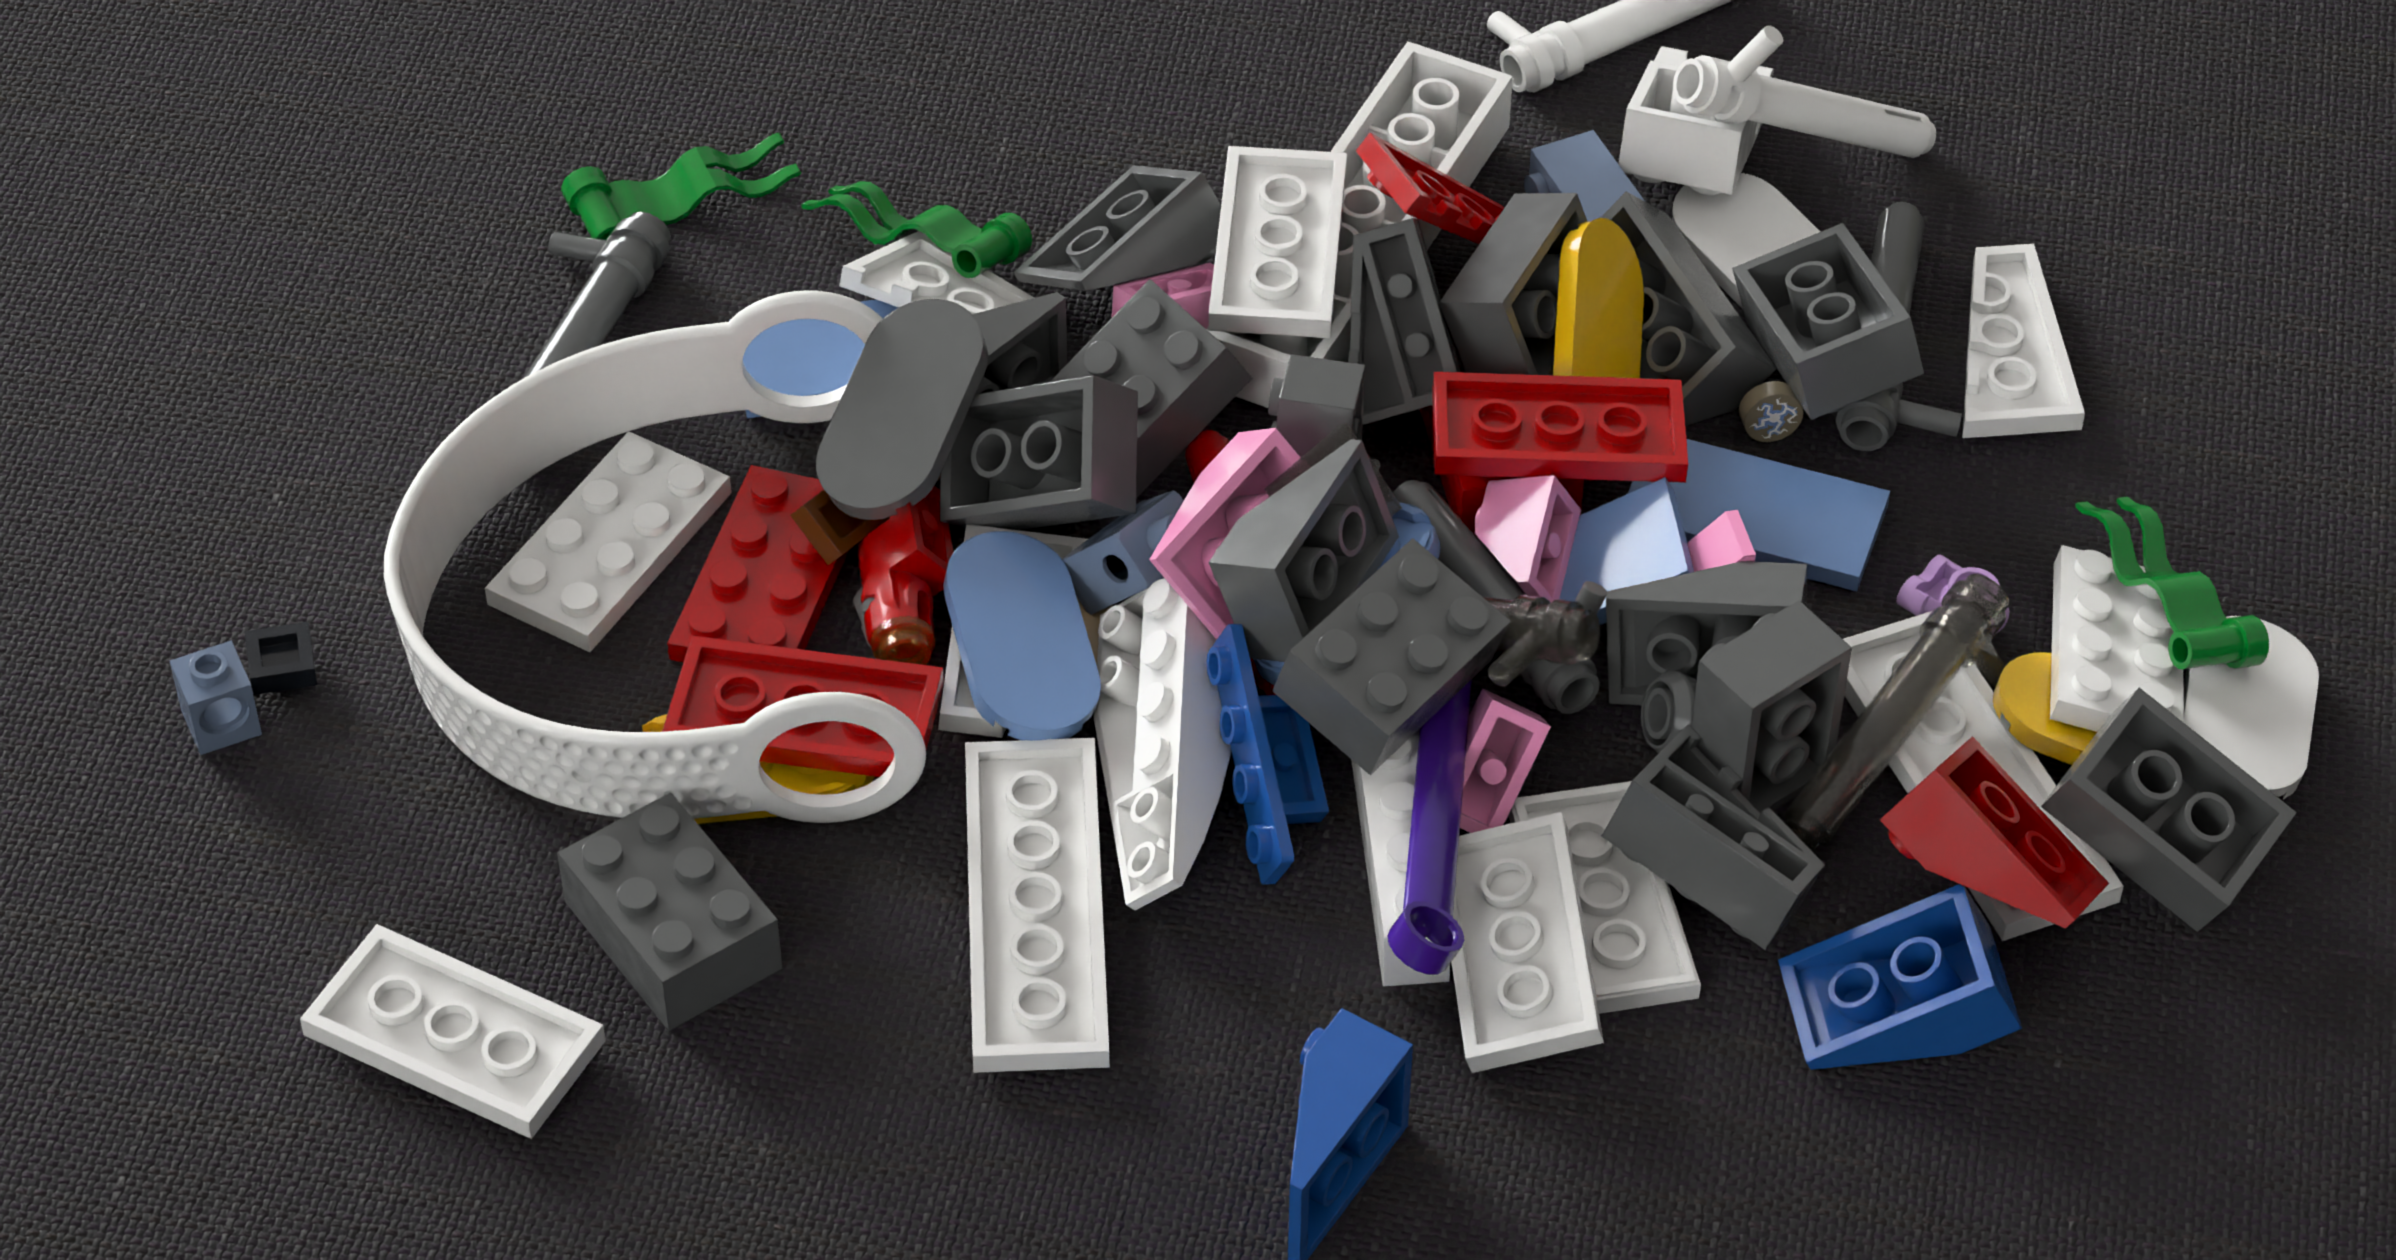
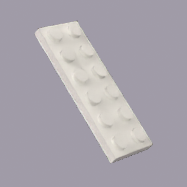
(1957, 715)
(1035, 906)

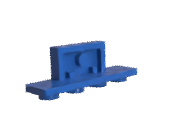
(1272, 757)

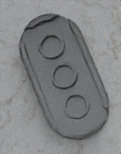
(902, 408)

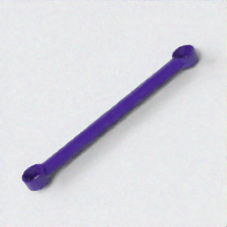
(1434, 843)

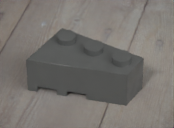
(1397, 321)
(1316, 400)
(1712, 842)

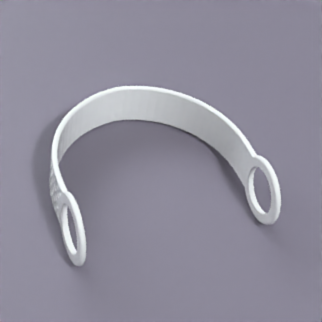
(545, 420)

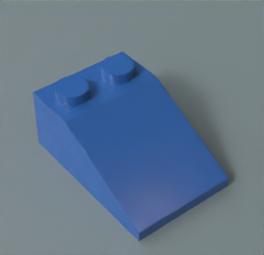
(1901, 986)
(1347, 1121)

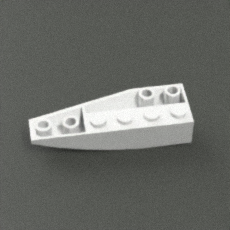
(1158, 738)

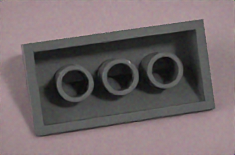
(1687, 319)

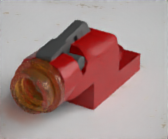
(900, 573)

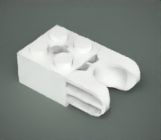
(1678, 146)

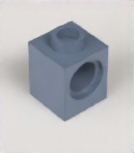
(215, 697)

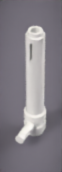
(1565, 48)
(1739, 94)

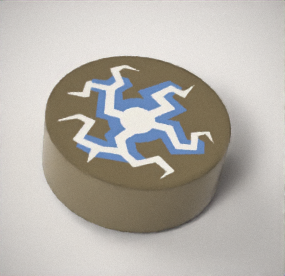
(1770, 411)

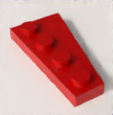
(1427, 191)

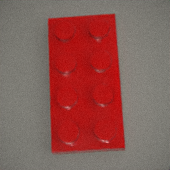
(1559, 427)
(762, 572)
(734, 680)

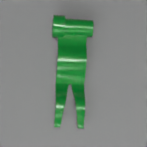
(671, 194)
(971, 247)
(2189, 599)

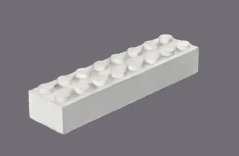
(1431, 109)

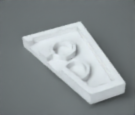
(919, 271)

